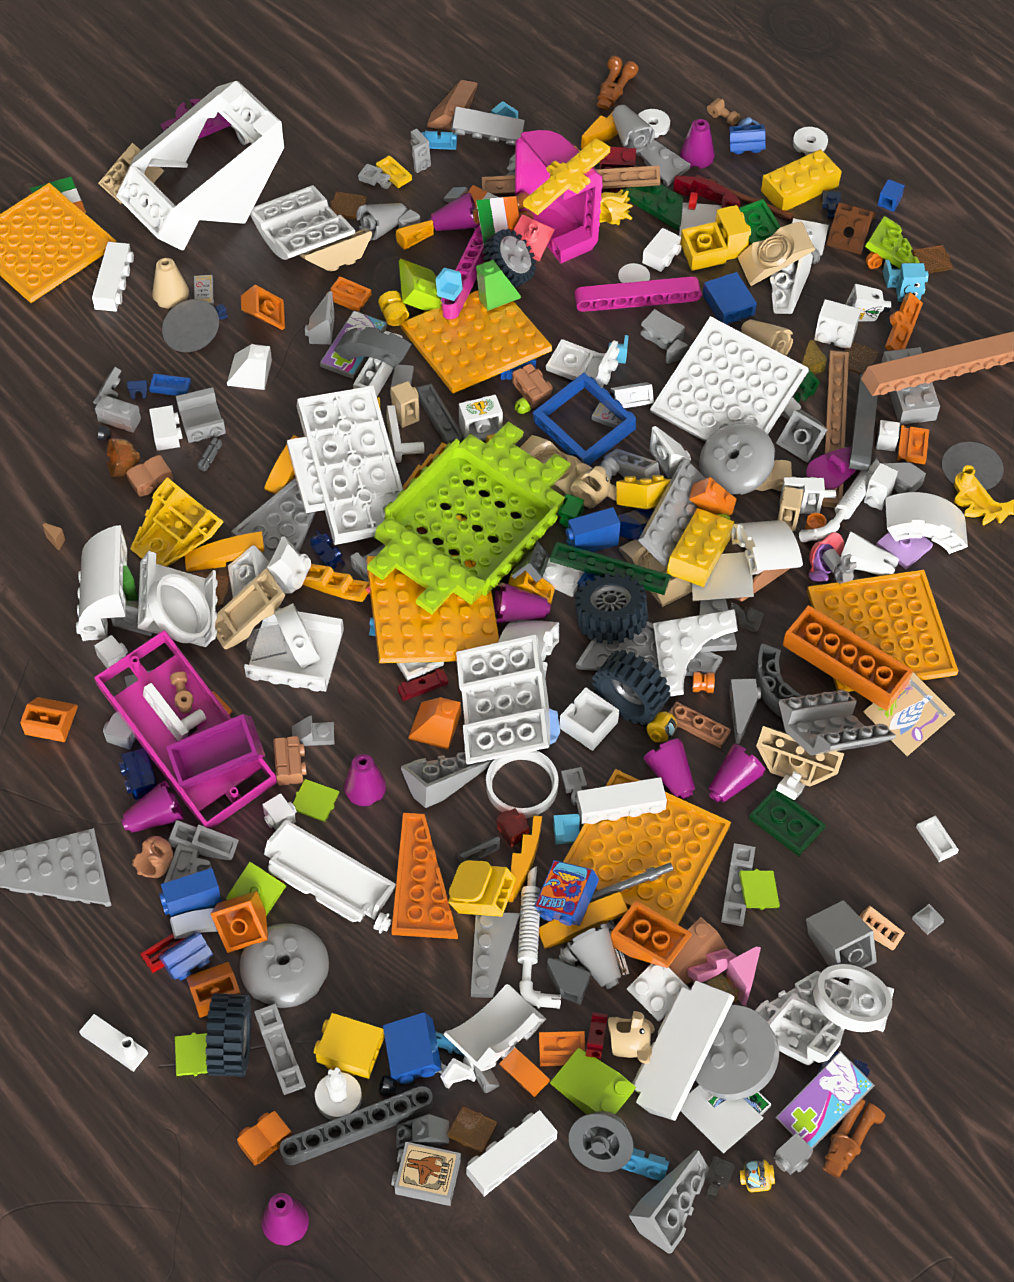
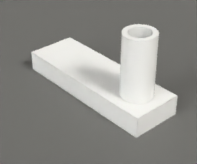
(397, 447)
(178, 728)
(113, 1042)

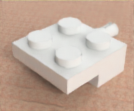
(813, 492)

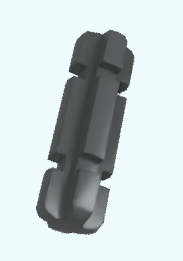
(209, 454)

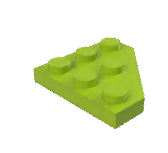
(890, 243)

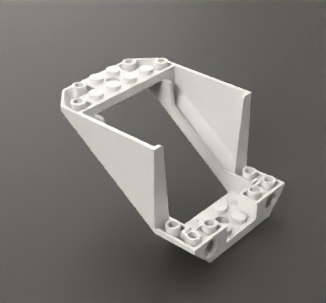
(228, 193)

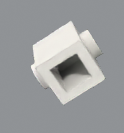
(277, 811)

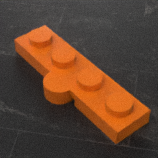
(903, 322)

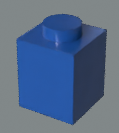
(891, 195)

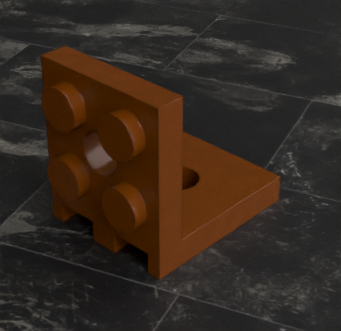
(854, 217)

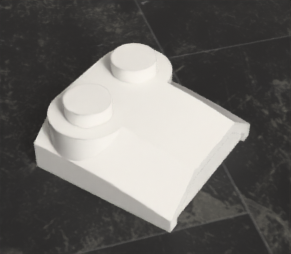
(289, 566)

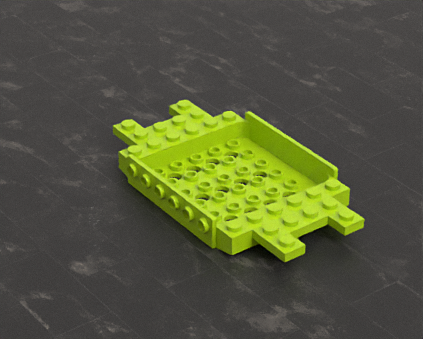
(508, 477)

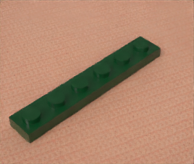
(601, 565)

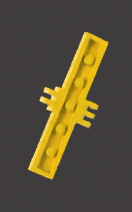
(566, 176)

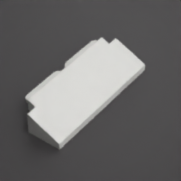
(326, 873)
(681, 1048)

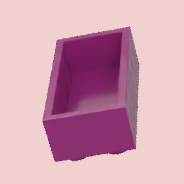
(215, 751)

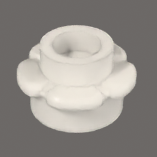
(382, 922)

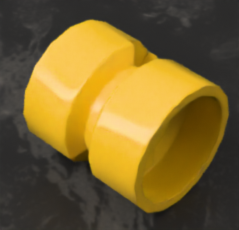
(393, 308)

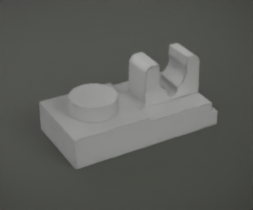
(111, 381)

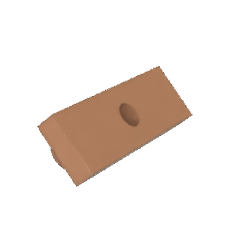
(707, 729)

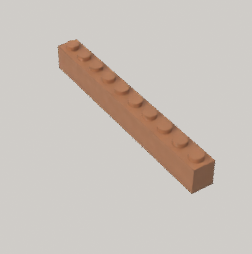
(939, 364)

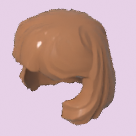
(154, 858)

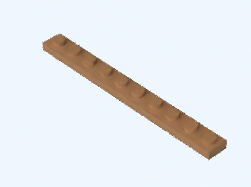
(610, 179)
(836, 411)

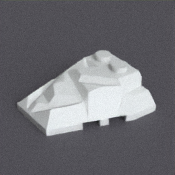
(800, 1024)

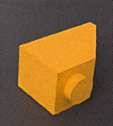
(527, 583)

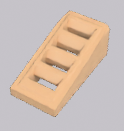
(883, 922)

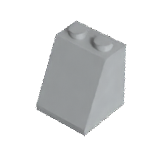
(842, 937)

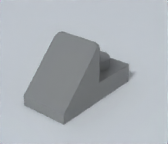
(314, 733)

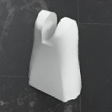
(869, 557)

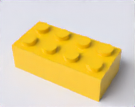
(801, 180)
(700, 547)

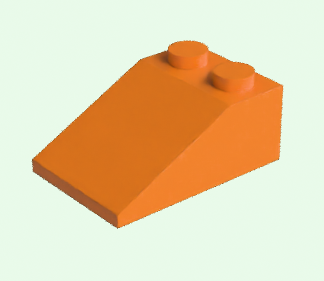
(649, 936)

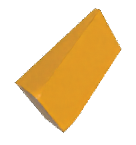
(414, 234)

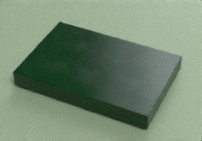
(787, 822)

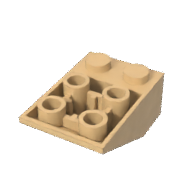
(115, 176)

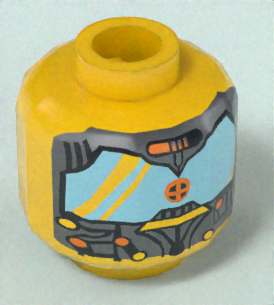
(662, 727)
(757, 1175)

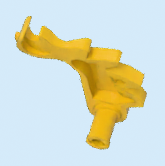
(974, 496)

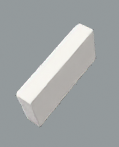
(937, 838)

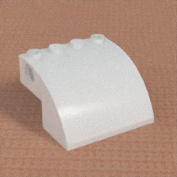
(101, 583)

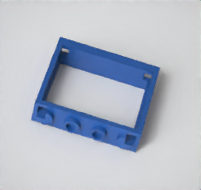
(587, 457)

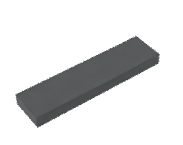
(438, 414)

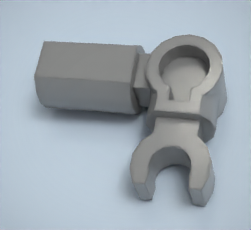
(842, 568)

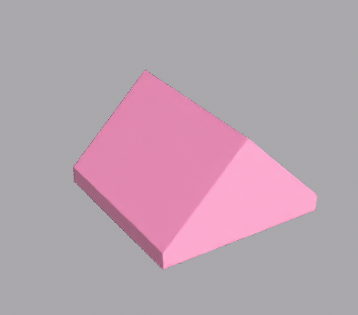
(742, 971)

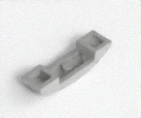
(734, 905)
(279, 1049)

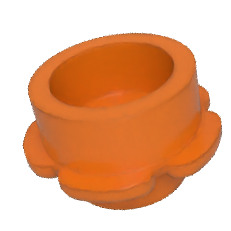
(874, 260)

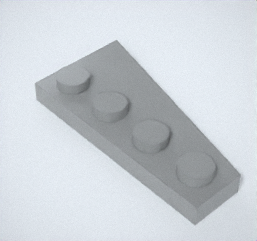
(670, 163)
(725, 642)
(490, 951)

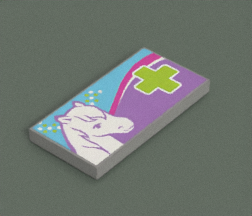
(339, 365)
(825, 1100)

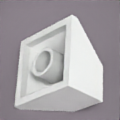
(251, 367)
(667, 451)
(246, 569)

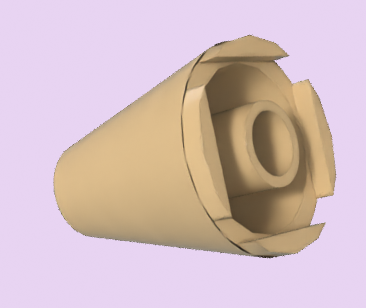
(168, 284)
(773, 336)

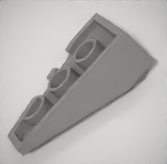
(665, 1208)

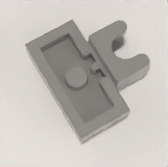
(186, 863)

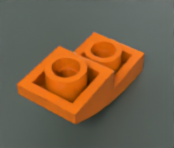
(524, 1072)

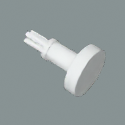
(338, 1094)

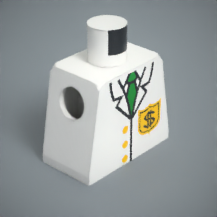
(869, 301)

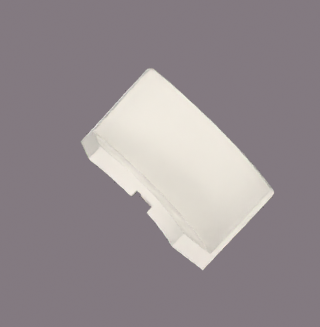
(926, 515)
(768, 545)
(546, 633)
(496, 1028)

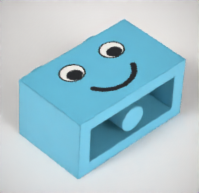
(911, 279)

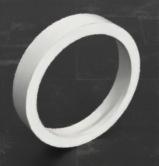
(197, 600)
(533, 756)
(842, 1018)

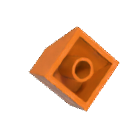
(241, 921)

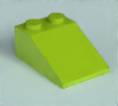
(418, 286)
(592, 1084)

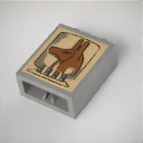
(426, 1173)

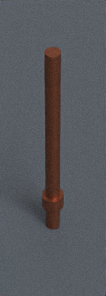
(743, 197)

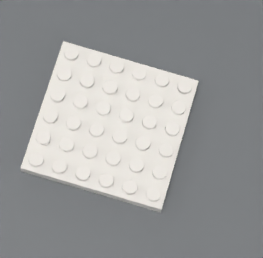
(728, 382)

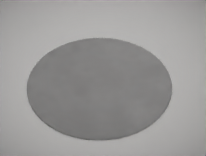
(190, 325)
(985, 461)

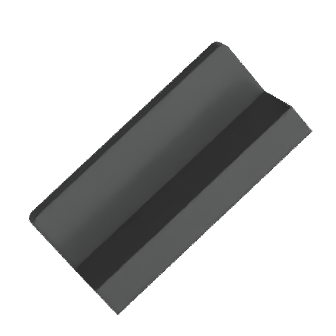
(533, 561)

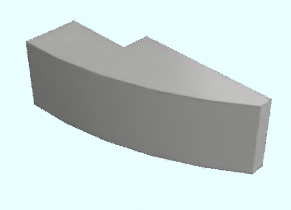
(208, 841)

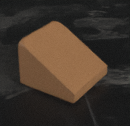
(54, 535)

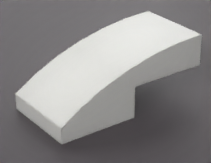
(191, 922)

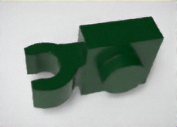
(807, 387)

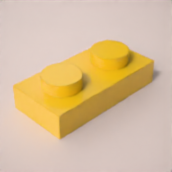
(398, 174)

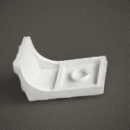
(573, 360)

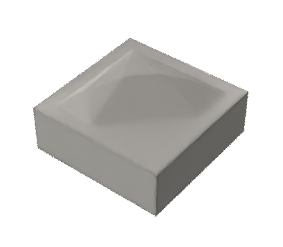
(928, 919)

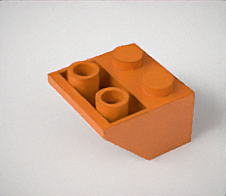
(48, 719)
(210, 981)

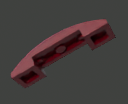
(706, 189)

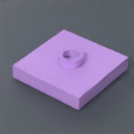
(906, 550)

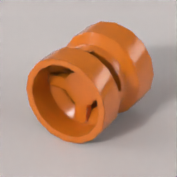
(815, 520)
(703, 682)

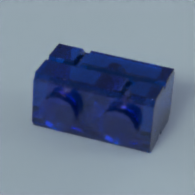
(139, 773)

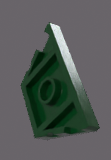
(659, 202)

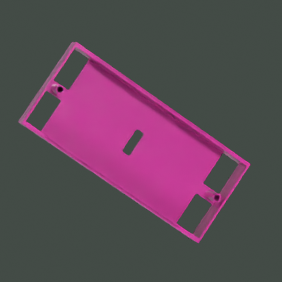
(155, 735)

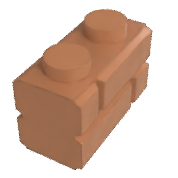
(532, 385)
(288, 760)

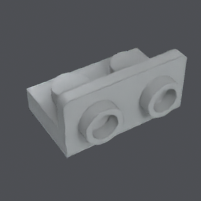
(420, 152)

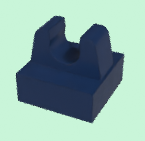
(138, 386)

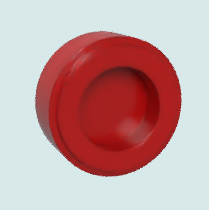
(693, 201)

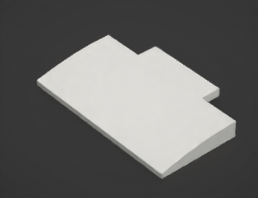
(345, 462)

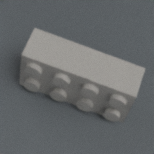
(913, 403)

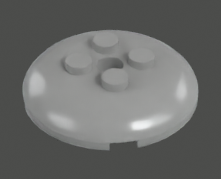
(751, 466)
(288, 983)

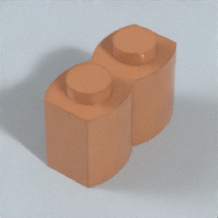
(149, 475)

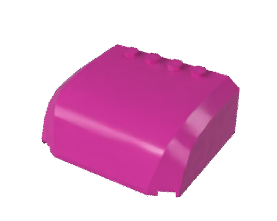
(571, 214)

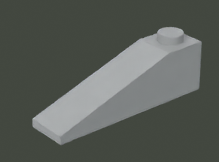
(438, 779)

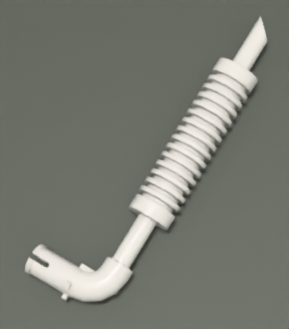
(844, 508)
(529, 945)

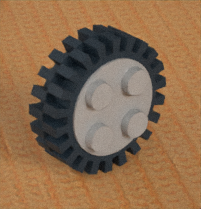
(511, 256)

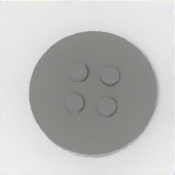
(740, 1056)

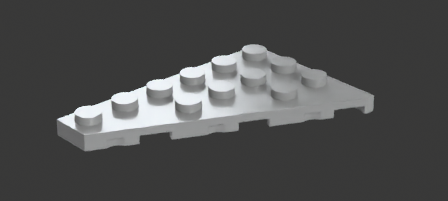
(278, 518)
(645, 646)
(57, 867)

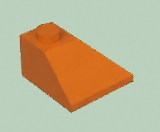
(264, 306)
(436, 722)

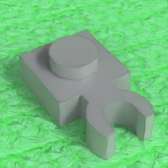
(573, 781)

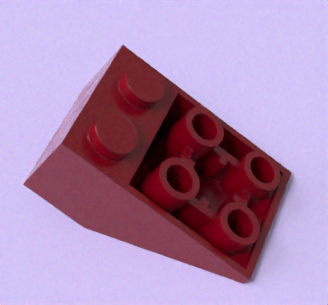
(618, 158)

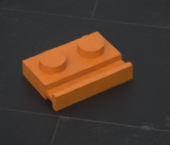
(350, 294)
(913, 444)
(558, 1047)

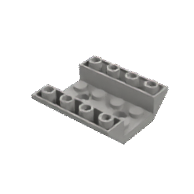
(826, 723)

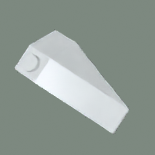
(788, 284)

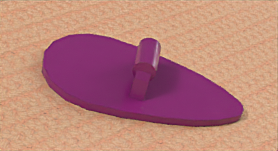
(831, 467)

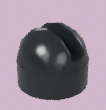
(104, 433)
(387, 1085)

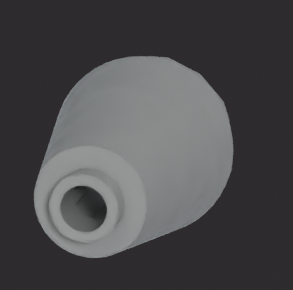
(632, 129)
(380, 217)
(597, 955)

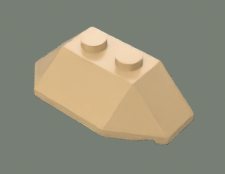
(340, 252)
(785, 756)

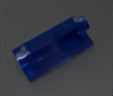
(323, 543)

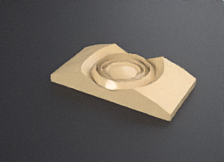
(776, 252)
(543, 451)
(637, 554)
(247, 609)

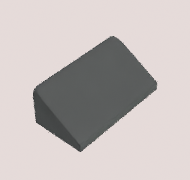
(479, 849)

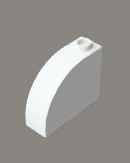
(297, 636)

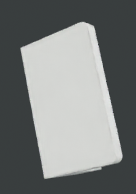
(634, 394)

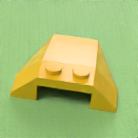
(173, 525)

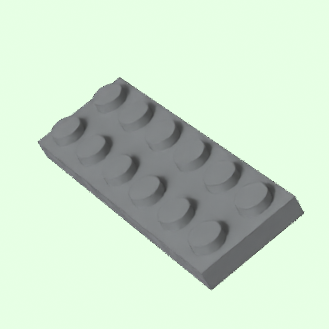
(671, 514)

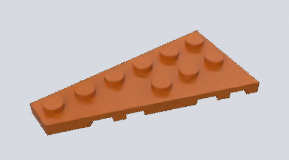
(420, 894)

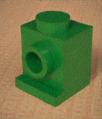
(572, 508)

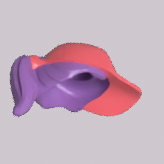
(819, 568)

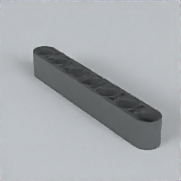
(863, 428)
(348, 1134)

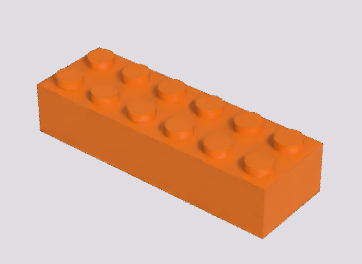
(847, 658)

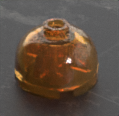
(122, 457)

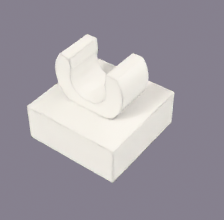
(791, 786)

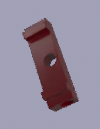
(414, 688)
(596, 1035)

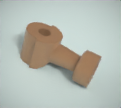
(717, 108)
(183, 698)

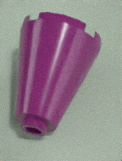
(698, 145)
(455, 214)
(518, 605)
(673, 768)
(735, 774)
(364, 781)
(153, 810)
(284, 1220)

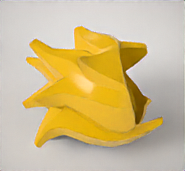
(614, 207)

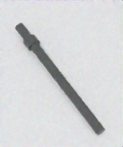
(651, 874)

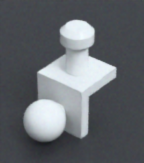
(457, 1071)

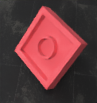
(535, 234)

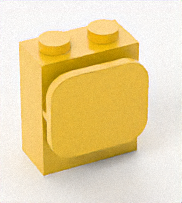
(481, 888)
(349, 1045)

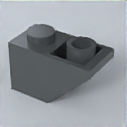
(568, 980)
(424, 1131)

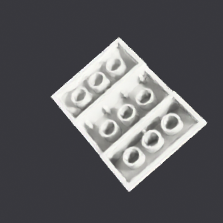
(299, 223)
(503, 699)

